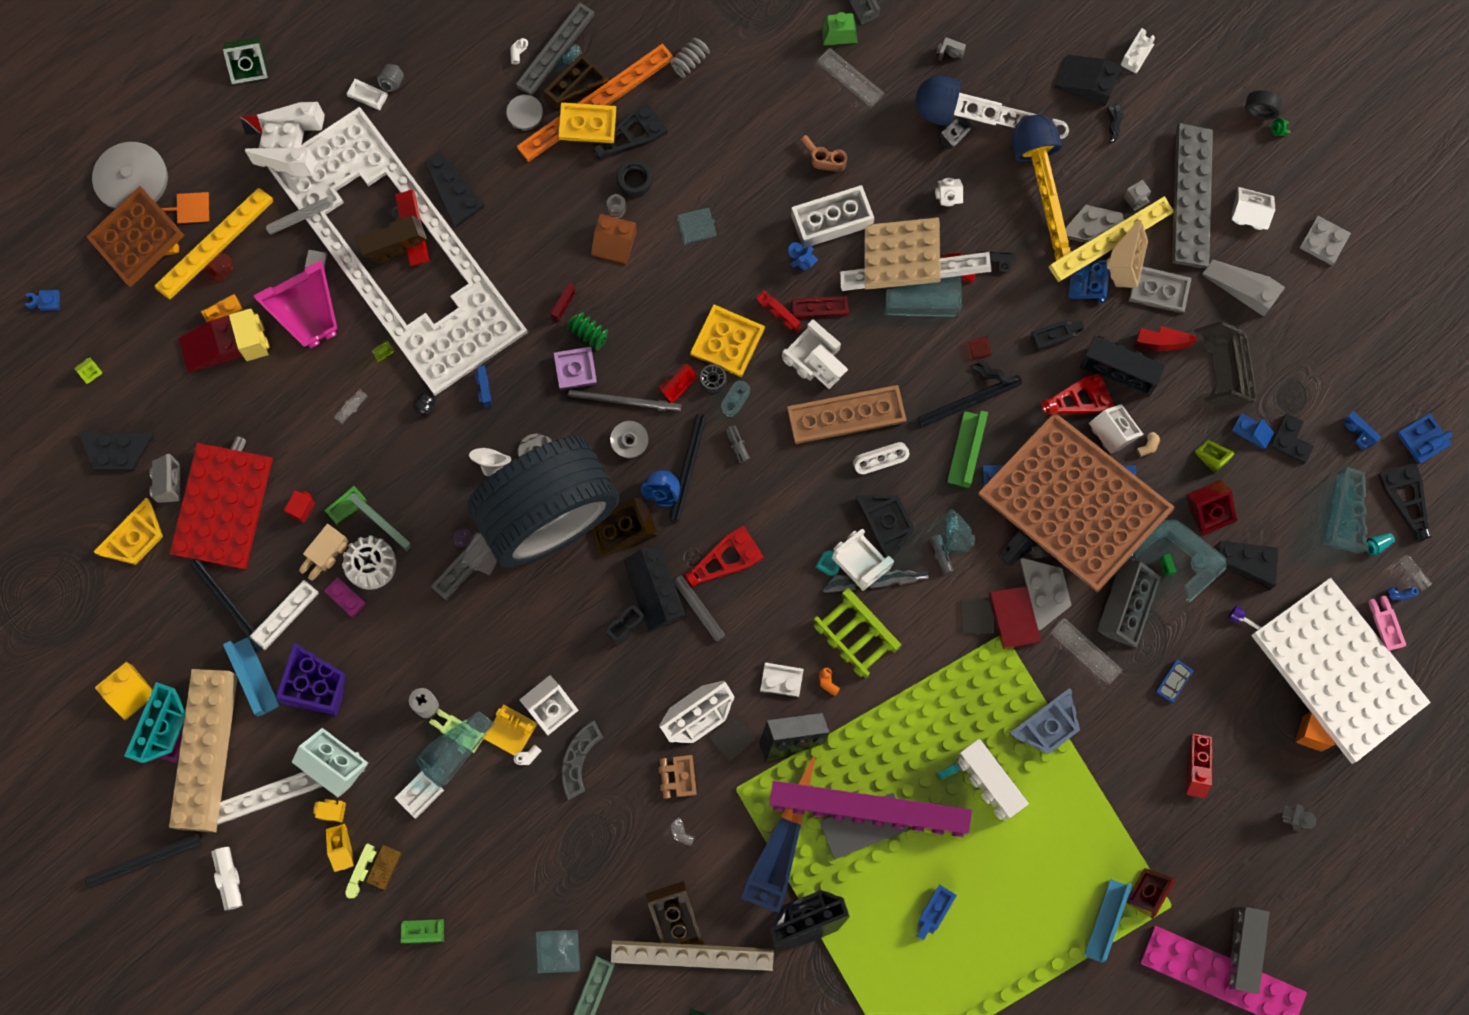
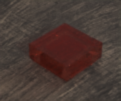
(980, 347)

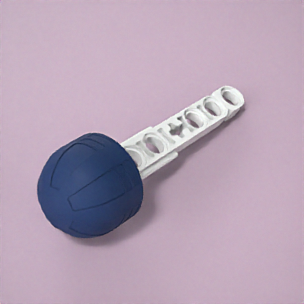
(941, 99)

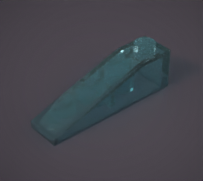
(958, 533)

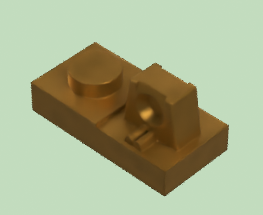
(384, 867)

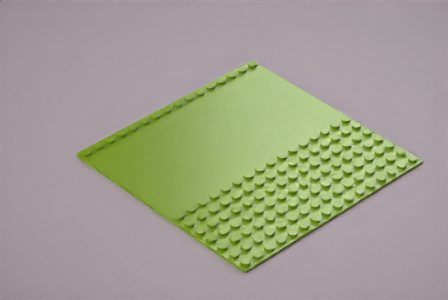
(1020, 884)

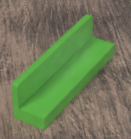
(967, 448)

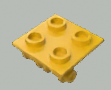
(510, 730)

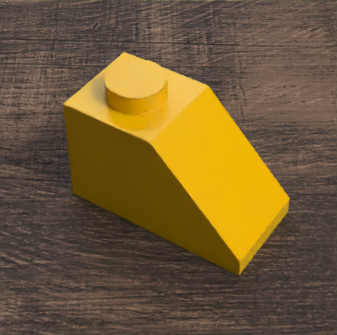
(339, 848)

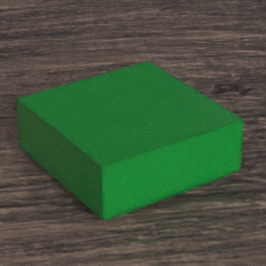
(1167, 565)

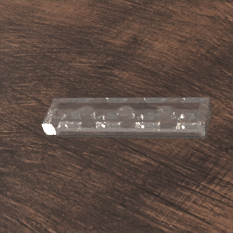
(850, 77)
(1086, 651)

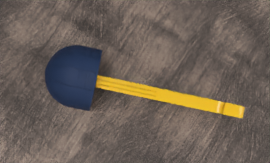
(1034, 141)

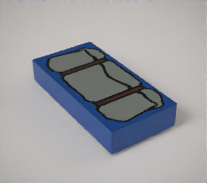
(1174, 681)

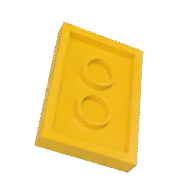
(587, 123)

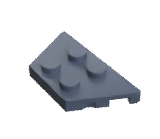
(1050, 725)

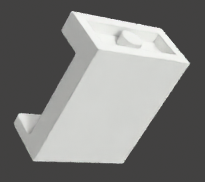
(805, 344)
(861, 560)

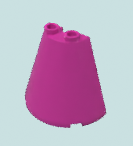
(303, 305)

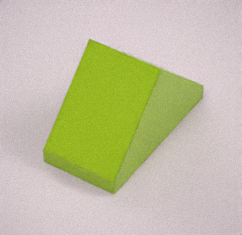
(1214, 455)

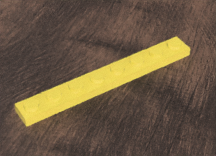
(1108, 240)

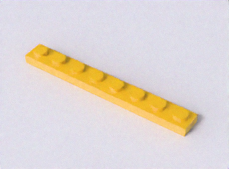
(213, 243)

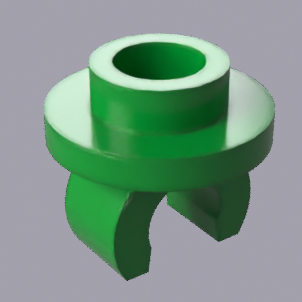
(1279, 127)

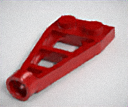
(1096, 391)
(743, 545)

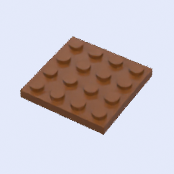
(135, 236)

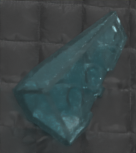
(447, 753)

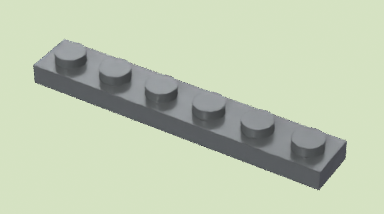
(555, 49)

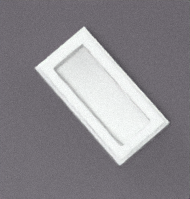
(367, 94)

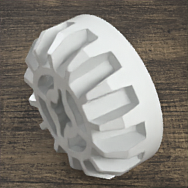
(380, 572)

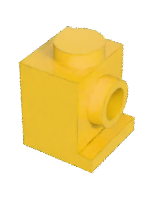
(330, 810)

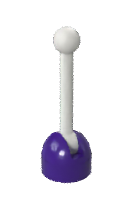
(1237, 615)

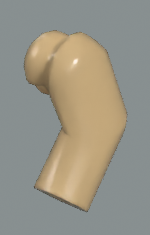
(1151, 446)

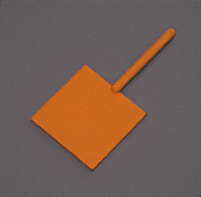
(191, 208)

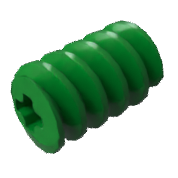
(587, 330)

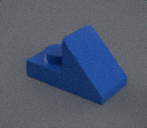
(1255, 432)

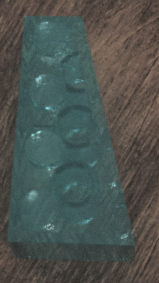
(926, 299)

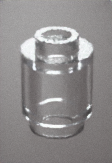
(616, 206)

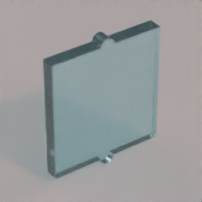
(697, 225)

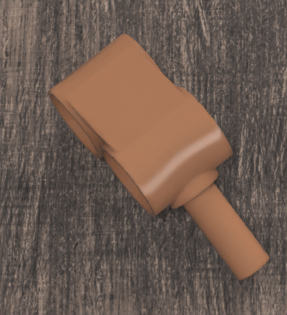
(828, 162)

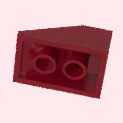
(209, 344)

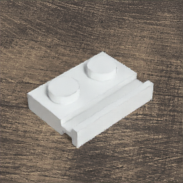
(781, 680)
(418, 794)

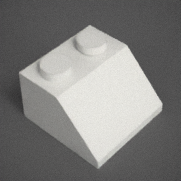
(1253, 208)
(1115, 428)
(549, 705)

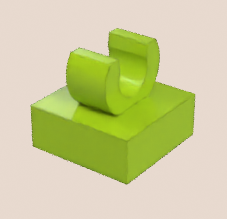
(88, 370)

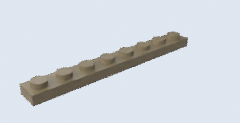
(692, 955)

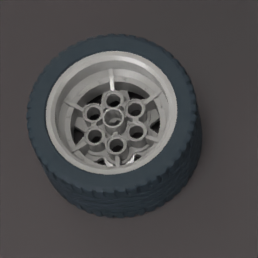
(542, 501)

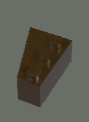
(575, 82)

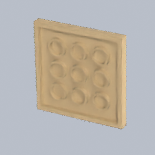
(902, 253)

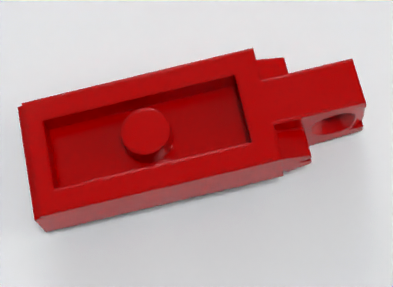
(779, 310)

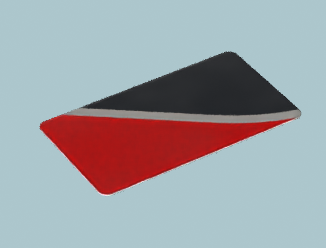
(251, 124)

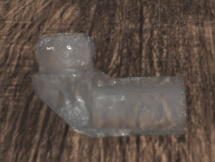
(679, 833)

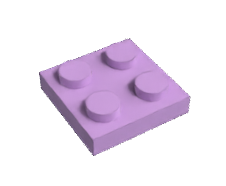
(575, 368)

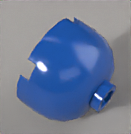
(661, 487)

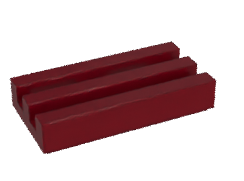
(563, 302)

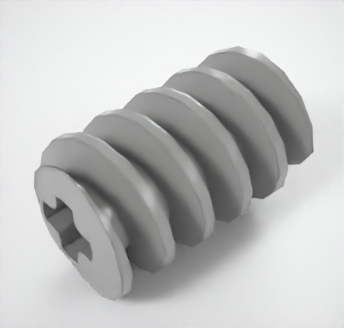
(689, 55)
(424, 710)

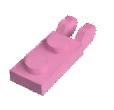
(1387, 624)

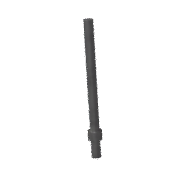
(661, 405)

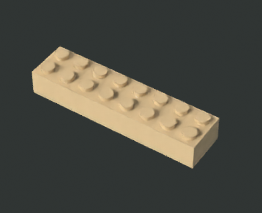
(203, 750)

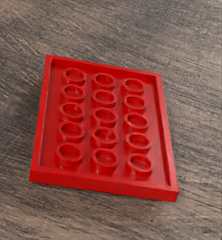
(221, 506)

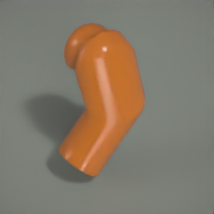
(826, 681)

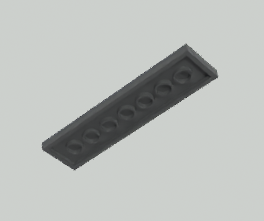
(1192, 196)

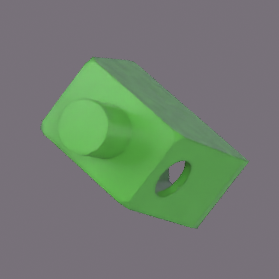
(839, 29)

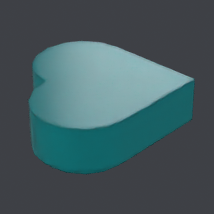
(827, 564)
(948, 771)

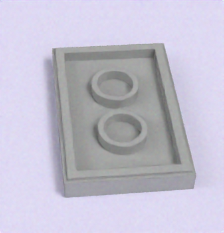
(1161, 290)

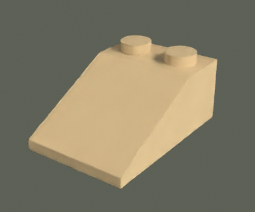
(1128, 257)

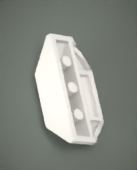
(697, 713)

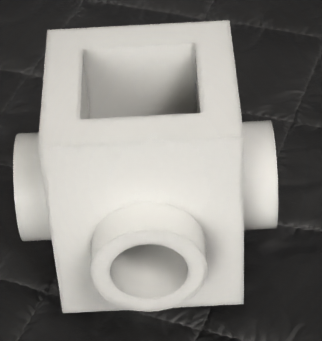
(949, 192)

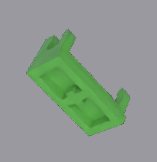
(422, 931)

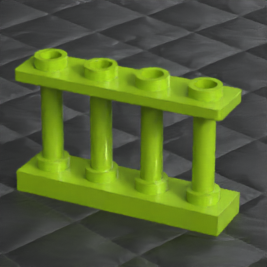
(875, 628)

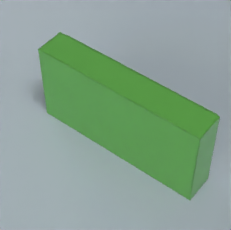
(343, 507)

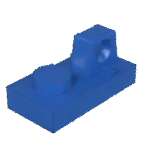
(1366, 434)

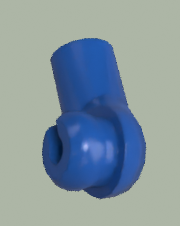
(1403, 595)

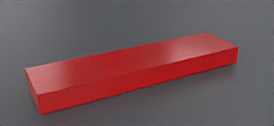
(408, 206)

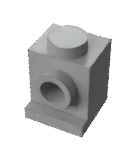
(1137, 195)

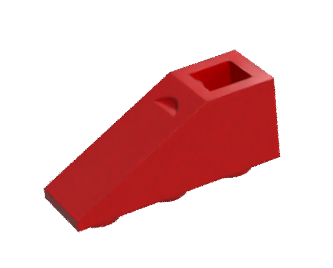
(1199, 766)

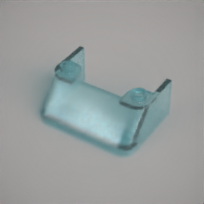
(1205, 560)

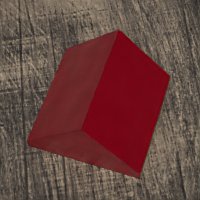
(1150, 892)

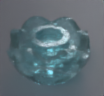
(573, 52)

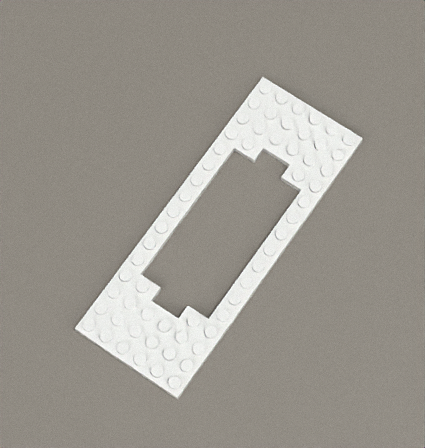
(439, 350)

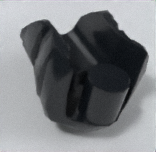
(424, 404)

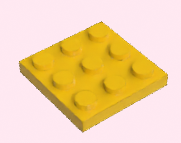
(727, 340)

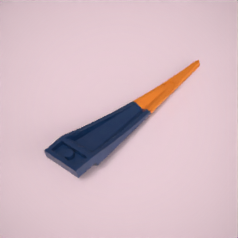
(772, 871)

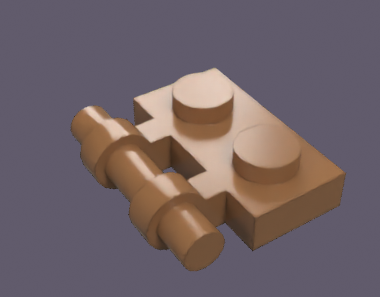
(684, 776)

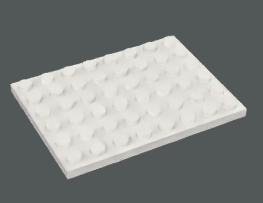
(1341, 670)

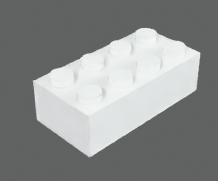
(832, 216)
(991, 780)

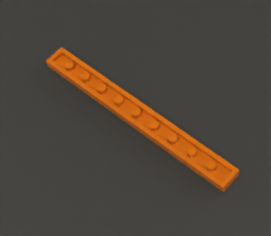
(604, 95)

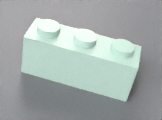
(329, 762)

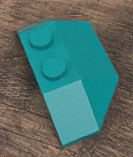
(158, 725)

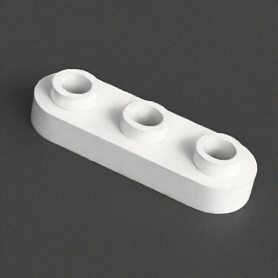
(889, 458)

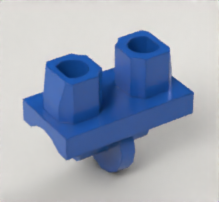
(802, 256)

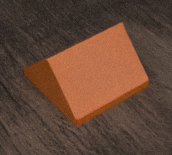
(1313, 734)

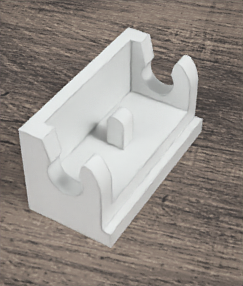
(1138, 51)
(825, 366)

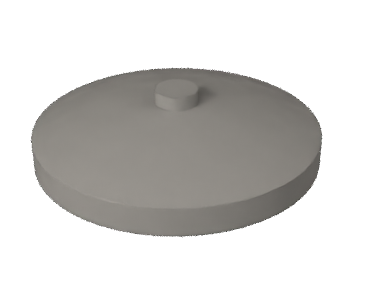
(126, 168)

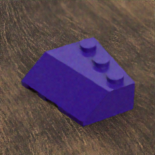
(311, 684)

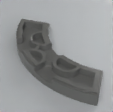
(575, 757)

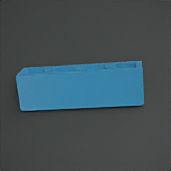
(251, 676)
(1107, 921)

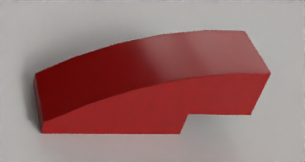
(1163, 340)

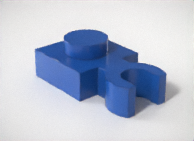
(45, 301)

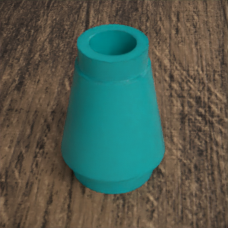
(1379, 543)

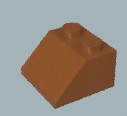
(613, 239)

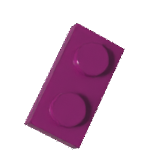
(345, 597)

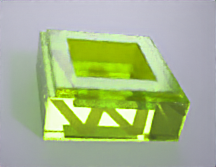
(382, 351)

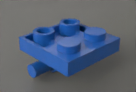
(1090, 282)
(1424, 438)

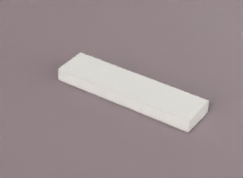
(284, 615)

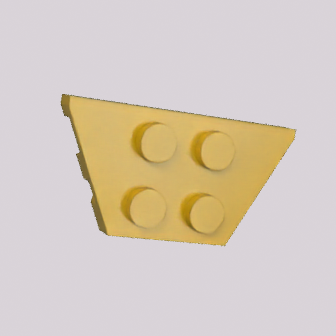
(133, 536)

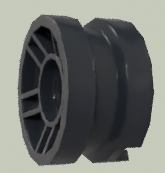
(709, 372)

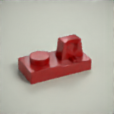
(678, 384)

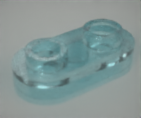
(735, 399)

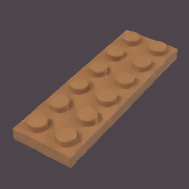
(846, 414)

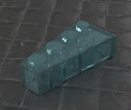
(1347, 513)

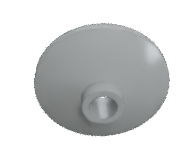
(625, 431)

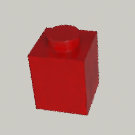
(300, 505)

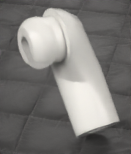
(516, 49)
(526, 758)

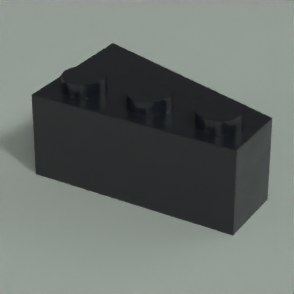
(1251, 561)

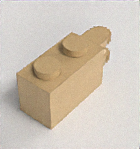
(324, 551)

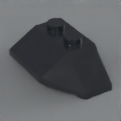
(809, 919)

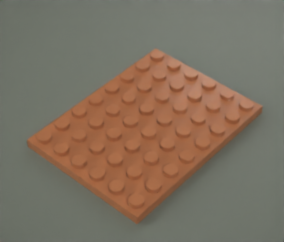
(1076, 501)

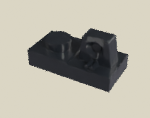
(954, 132)
(1004, 259)

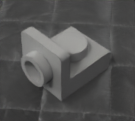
(952, 48)

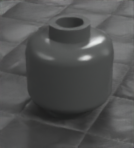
(390, 77)

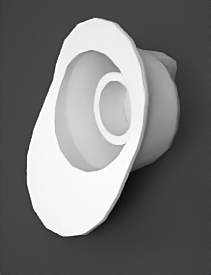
(489, 460)

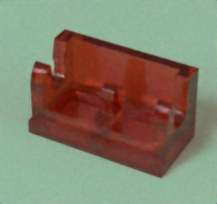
(219, 266)

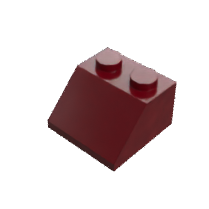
(1212, 507)

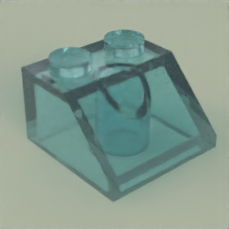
(557, 951)

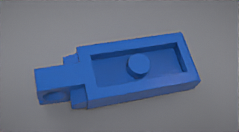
(935, 911)

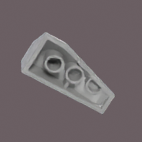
(1247, 286)

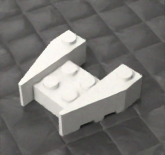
(283, 138)

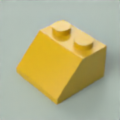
(125, 690)

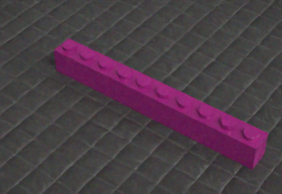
(870, 808)

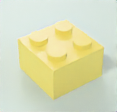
(249, 334)

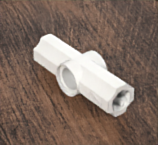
(227, 878)

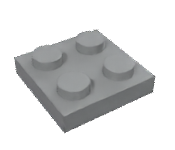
(1325, 240)

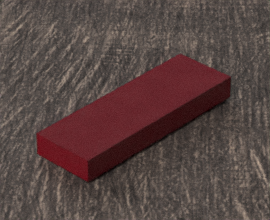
(820, 307)

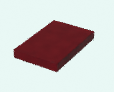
(1015, 617)

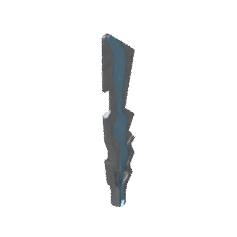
(841, 583)

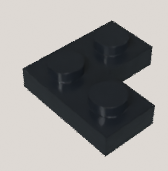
(1287, 441)

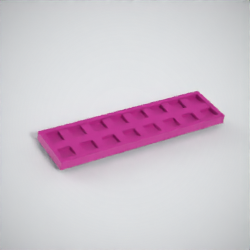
(1210, 971)

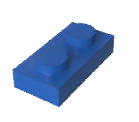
(482, 379)

